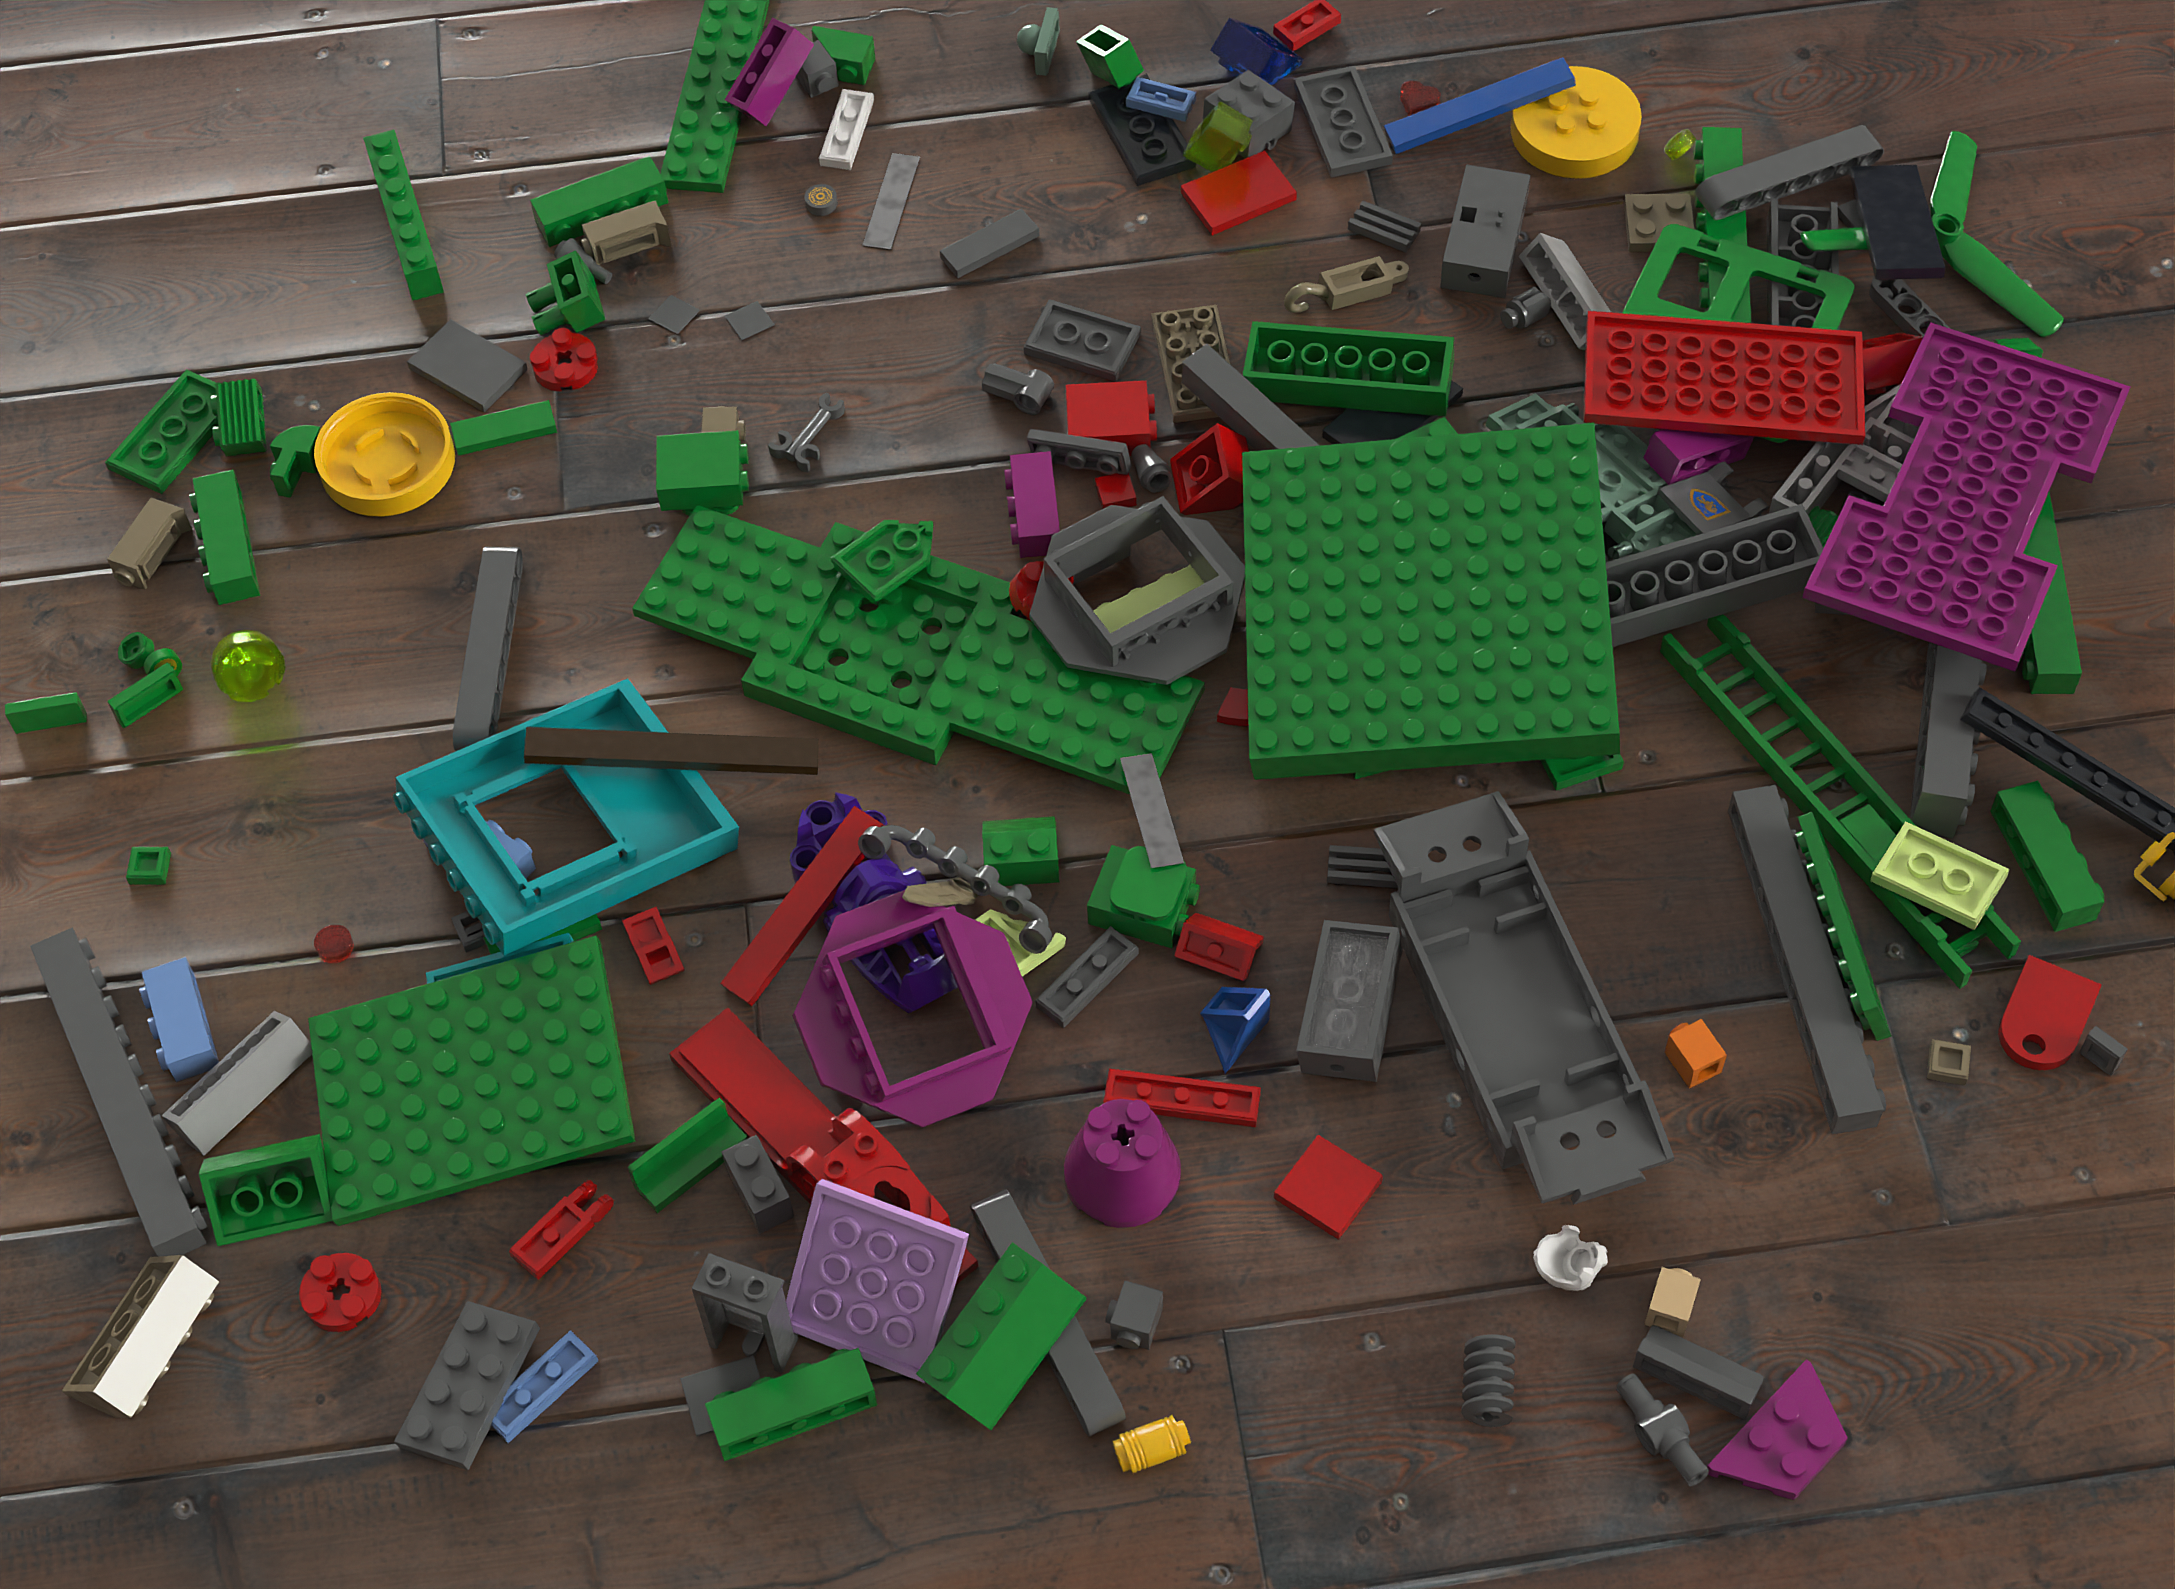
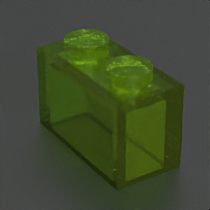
(1219, 138)

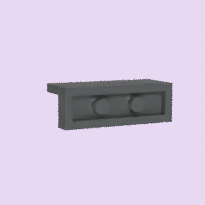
(1698, 1371)

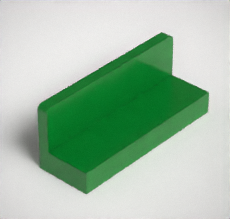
(685, 1156)

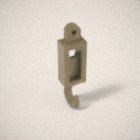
(1346, 285)

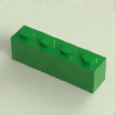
(622, 188)
(225, 537)
(2047, 856)
(791, 1403)

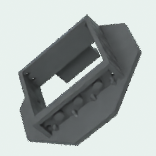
(1162, 642)

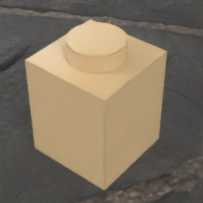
(1673, 1300)

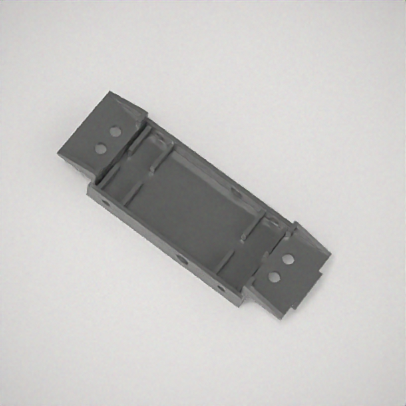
(1518, 1004)

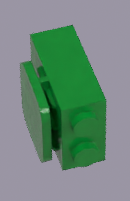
(701, 471)
(1141, 898)

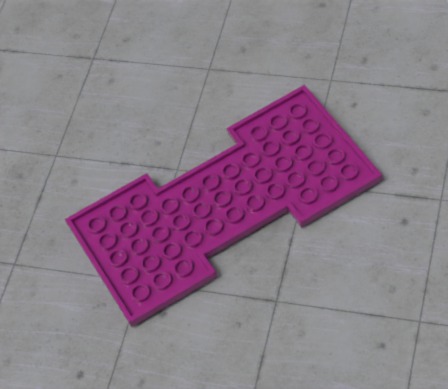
(1955, 526)

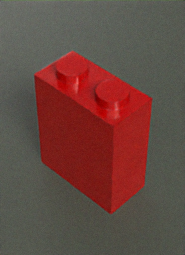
(1112, 412)

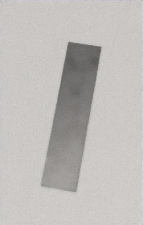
(891, 201)
(1151, 810)

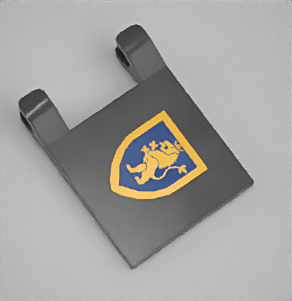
(1706, 504)

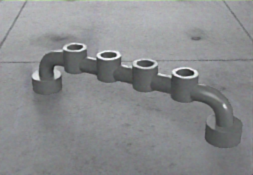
(1035, 934)

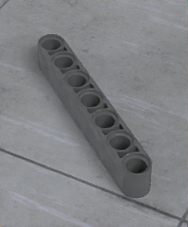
(1788, 172)
(488, 646)
(1071, 1355)

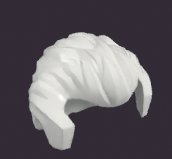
(1569, 1261)

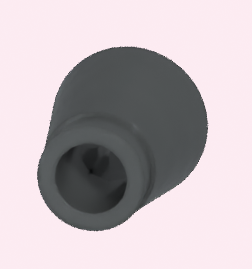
(1151, 469)

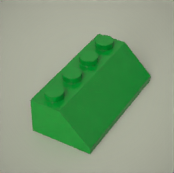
(1001, 1336)

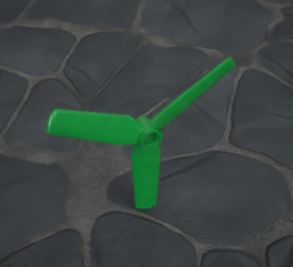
(1960, 250)

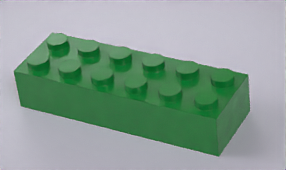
(1350, 368)

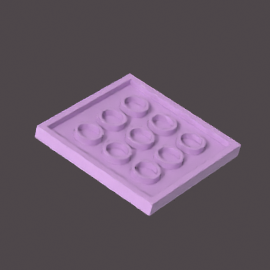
(873, 1278)

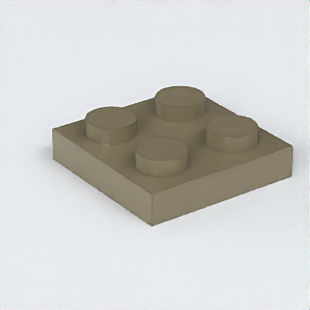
(1650, 213)

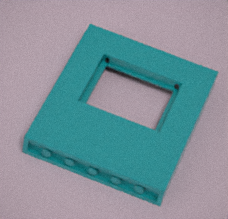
(655, 816)

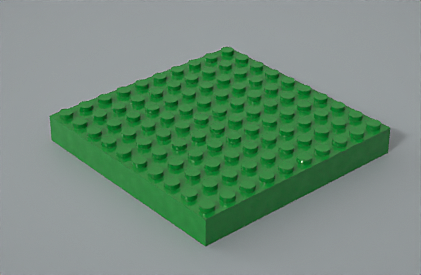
(1427, 603)

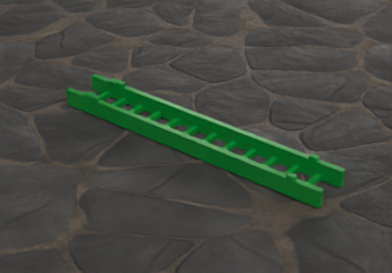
(1846, 766)

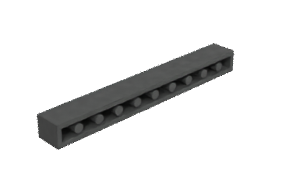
(1806, 961)
(118, 1095)

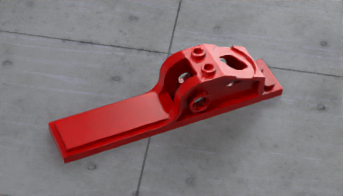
(795, 1126)

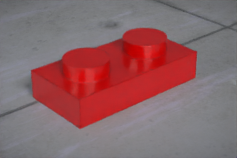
(1306, 24)

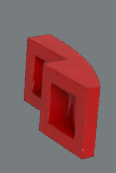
(653, 945)

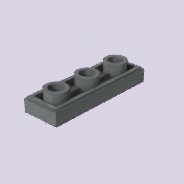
(1081, 451)

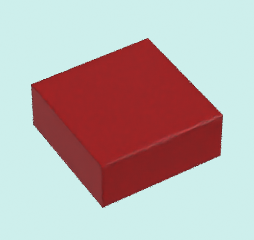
(1115, 490)

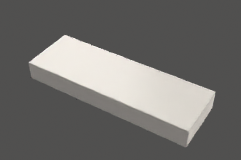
(846, 129)

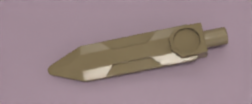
(941, 893)

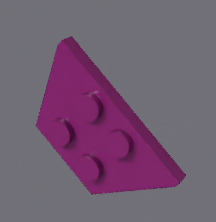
(1785, 1439)

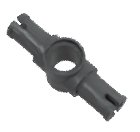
(1662, 1429)

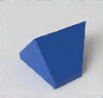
(1235, 1020)

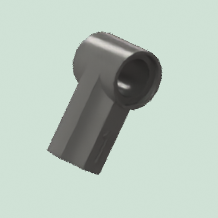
(1025, 390)

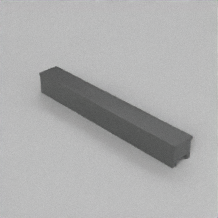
(1240, 403)

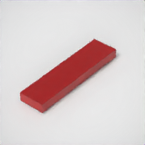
(1186, 1097)

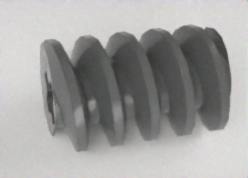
(1485, 1380)

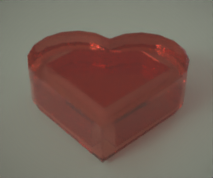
(1418, 97)

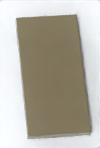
(1177, 337)

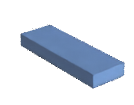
(542, 1385)

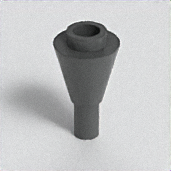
(571, 245)

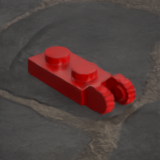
(560, 1230)

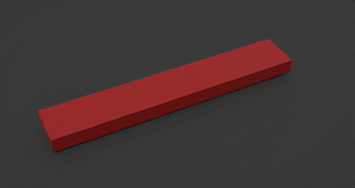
(799, 910)

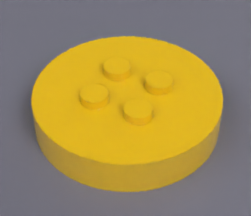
(1580, 128)
(384, 454)

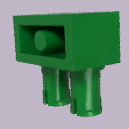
(573, 291)

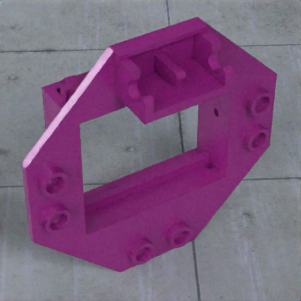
(839, 1040)

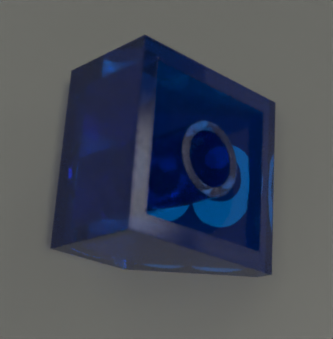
(1253, 49)

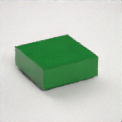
(148, 865)

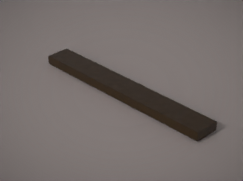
(671, 750)

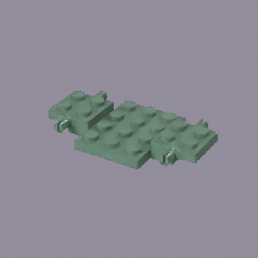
(1627, 483)

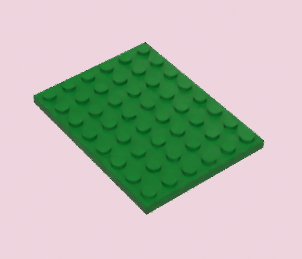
(469, 1081)

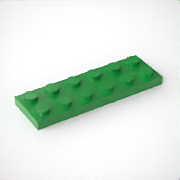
(1841, 928)

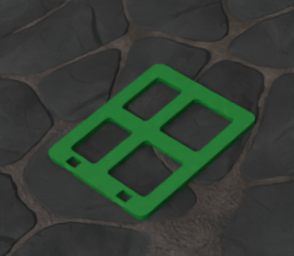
(1742, 264)

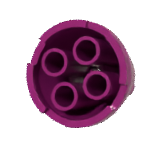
(1123, 1182)

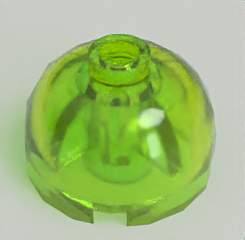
(247, 665)

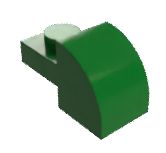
(293, 455)

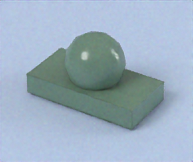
(1041, 40)

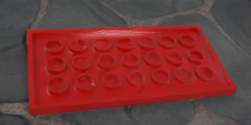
(1724, 377)

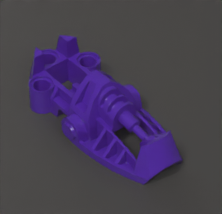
(867, 883)

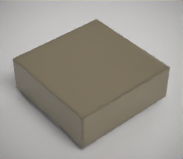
(1948, 1062)

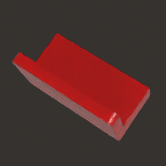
(1218, 946)

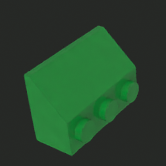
(266, 1190)

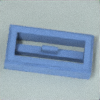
(1158, 102)

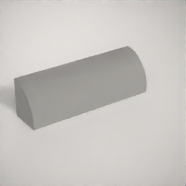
(1564, 283)
(239, 1082)

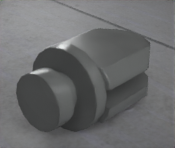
(1525, 309)

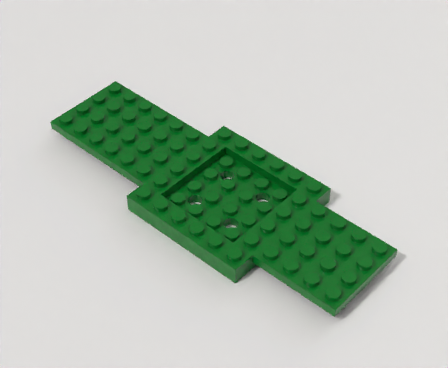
(975, 677)

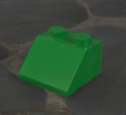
(1022, 850)

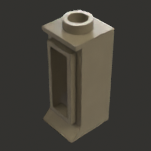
(625, 233)
(147, 542)

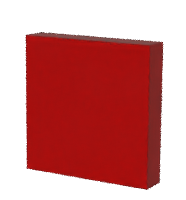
(1328, 1187)

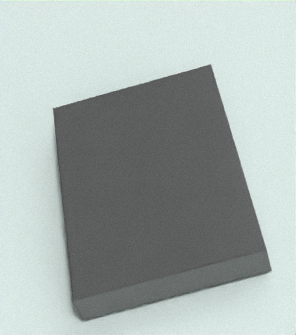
(1082, 340)
(467, 365)

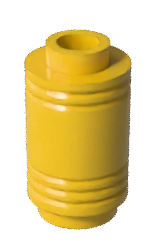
(1151, 1444)

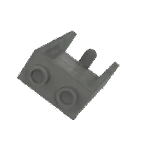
(746, 1298)

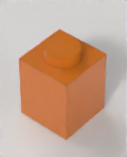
(1695, 1053)

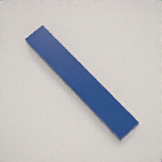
(1479, 105)

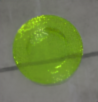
(1679, 144)

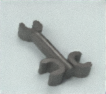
(800, 447)

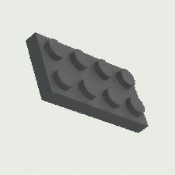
(1343, 121)
(467, 1385)

